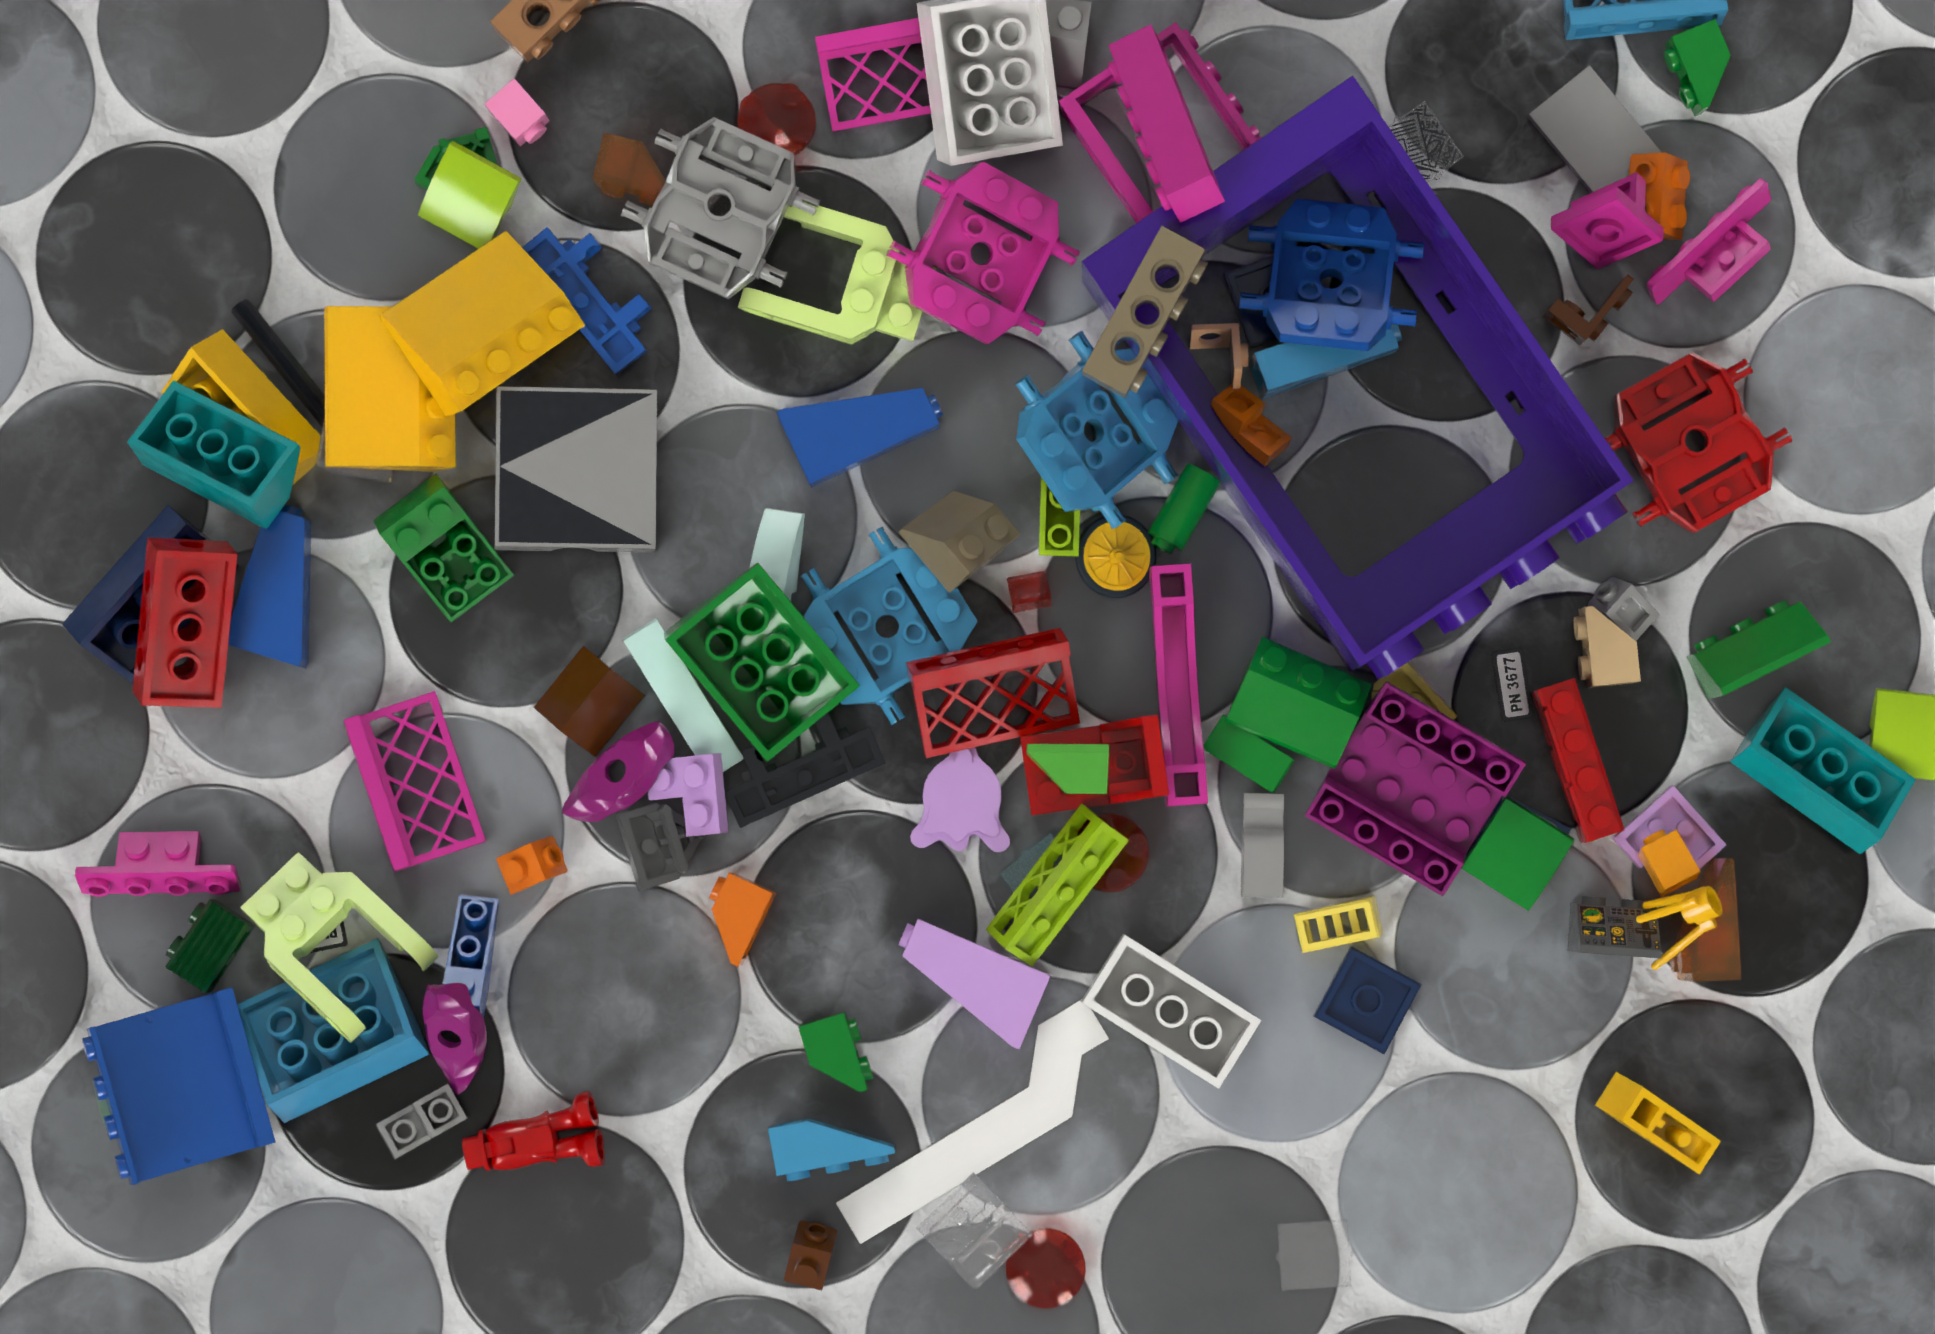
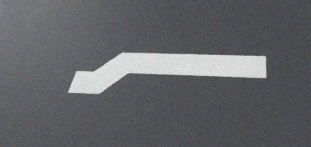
(989, 1137)

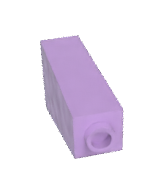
(982, 980)

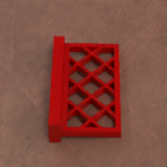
(985, 661)

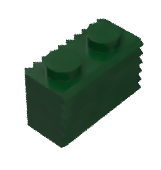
(209, 945)

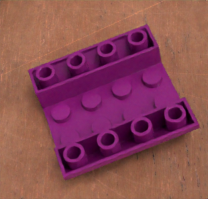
(1414, 787)

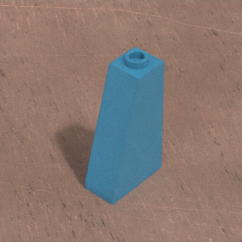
(1296, 365)

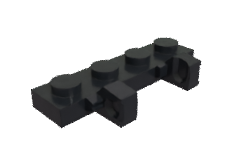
(773, 788)

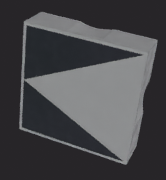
(575, 469)

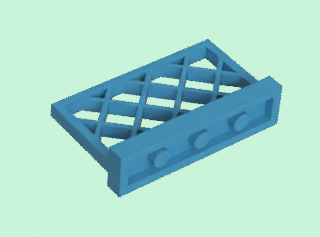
(1638, 16)

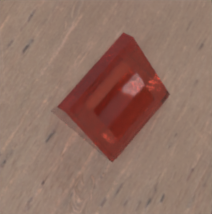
(1029, 591)

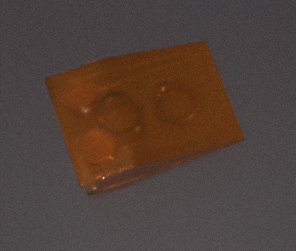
(1717, 951)

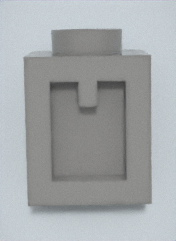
(1624, 606)

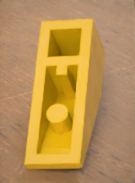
(1657, 1122)

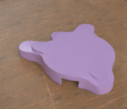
(960, 802)

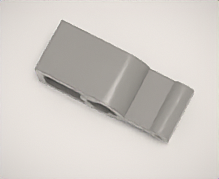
(1262, 845)

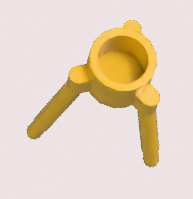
(1695, 906)

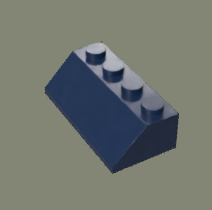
(110, 614)

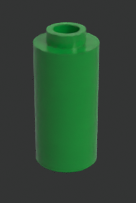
(1183, 509)

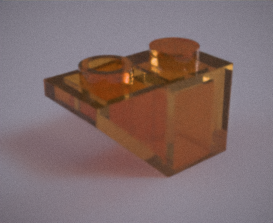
(627, 168)

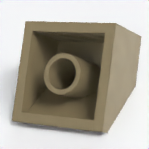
(959, 537)

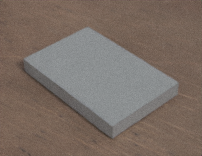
(1591, 130)

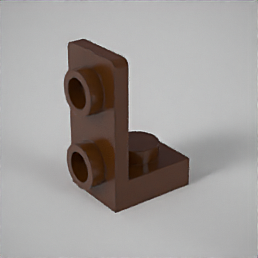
(1570, 320)

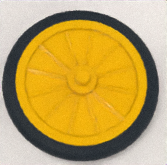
(1115, 559)

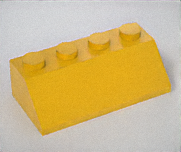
(229, 377)

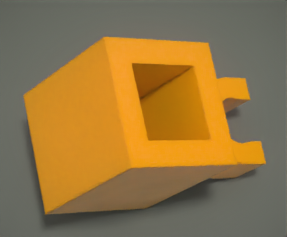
(1668, 861)

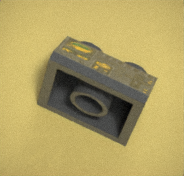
(1612, 929)

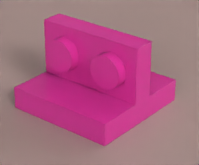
(1609, 222)

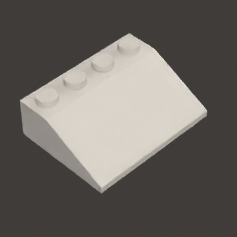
(989, 78)

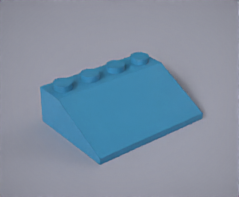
(307, 1060)

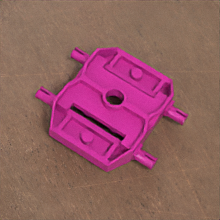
(1012, 261)

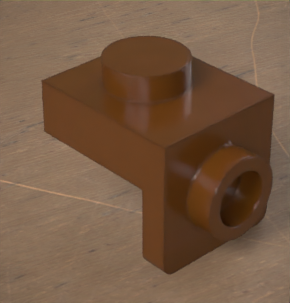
(810, 1255)

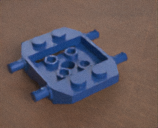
(1341, 317)

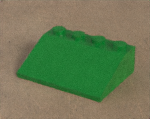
(761, 661)

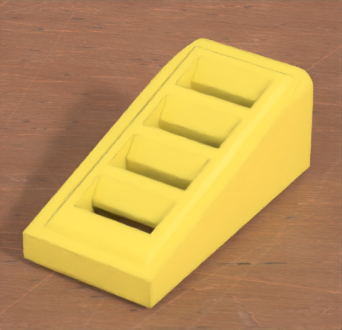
(1372, 916)

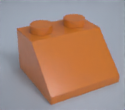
(739, 913)

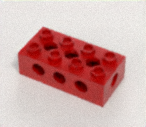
(165, 605)

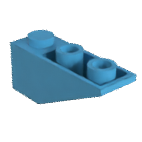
(814, 1145)

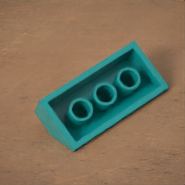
(217, 454)
(1823, 771)

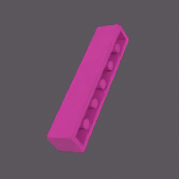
(1165, 125)

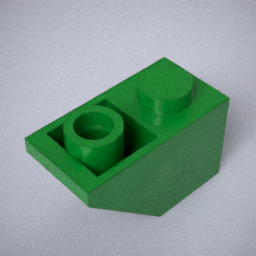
(1699, 62)
(833, 1050)

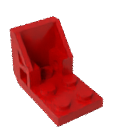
(1134, 765)

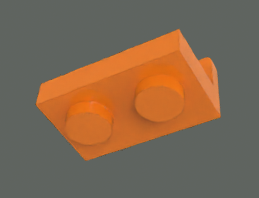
(1665, 189)

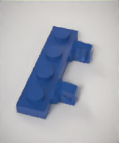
(606, 326)

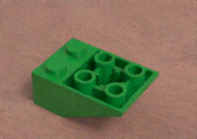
(442, 547)

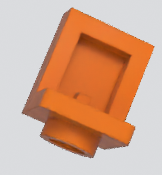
(532, 864)

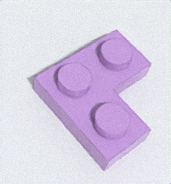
(703, 793)
(1669, 813)

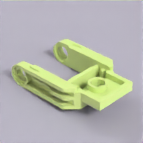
(874, 293)
(301, 909)

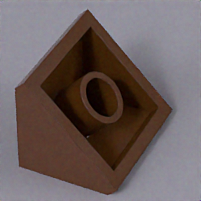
(589, 701)

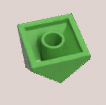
(1073, 766)

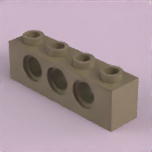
(1166, 251)

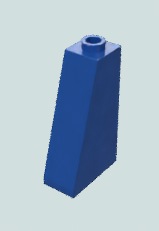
(855, 430)
(275, 592)

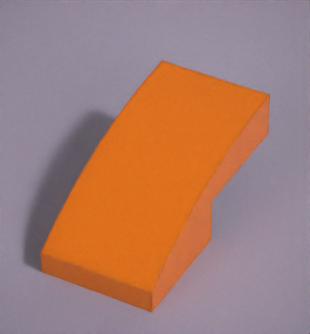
(1243, 418)

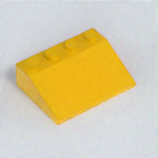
(481, 322)
(376, 400)

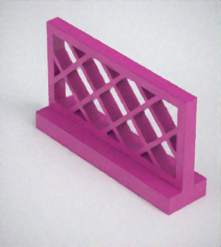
(867, 41)
(382, 796)

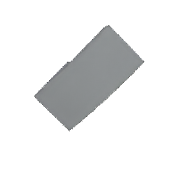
(421, 1121)

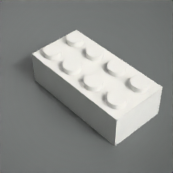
(1171, 1011)

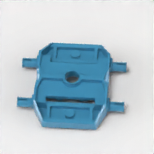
(1084, 471)
(877, 594)

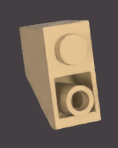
(1608, 651)

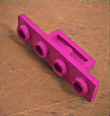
(1719, 252)
(158, 865)

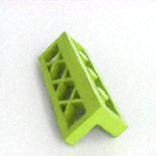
(1059, 888)

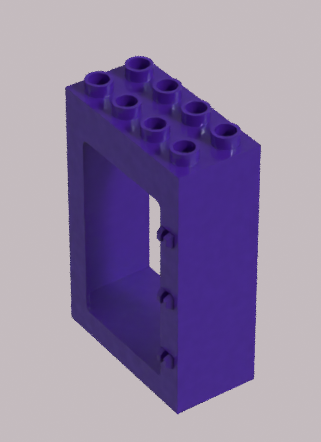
(1505, 529)

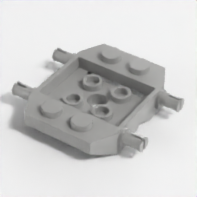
(745, 228)

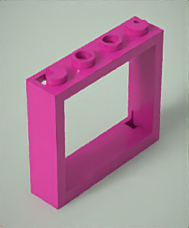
(1207, 80)

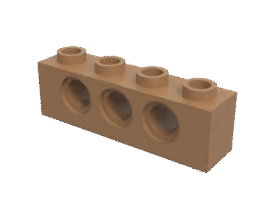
(535, 41)

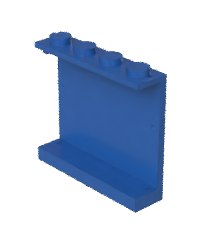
(178, 1086)

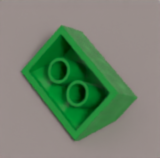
(1756, 648)
(1298, 702)

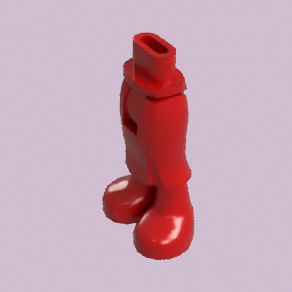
(536, 1140)

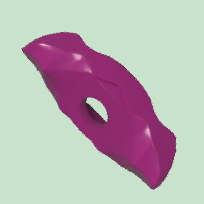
(644, 755)
(452, 1010)

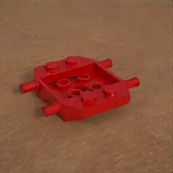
(1662, 451)

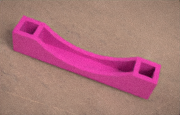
(1177, 684)

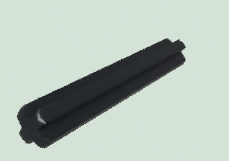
(281, 358)

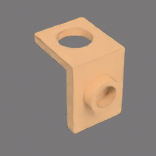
(1229, 339)

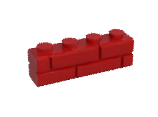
(1577, 761)

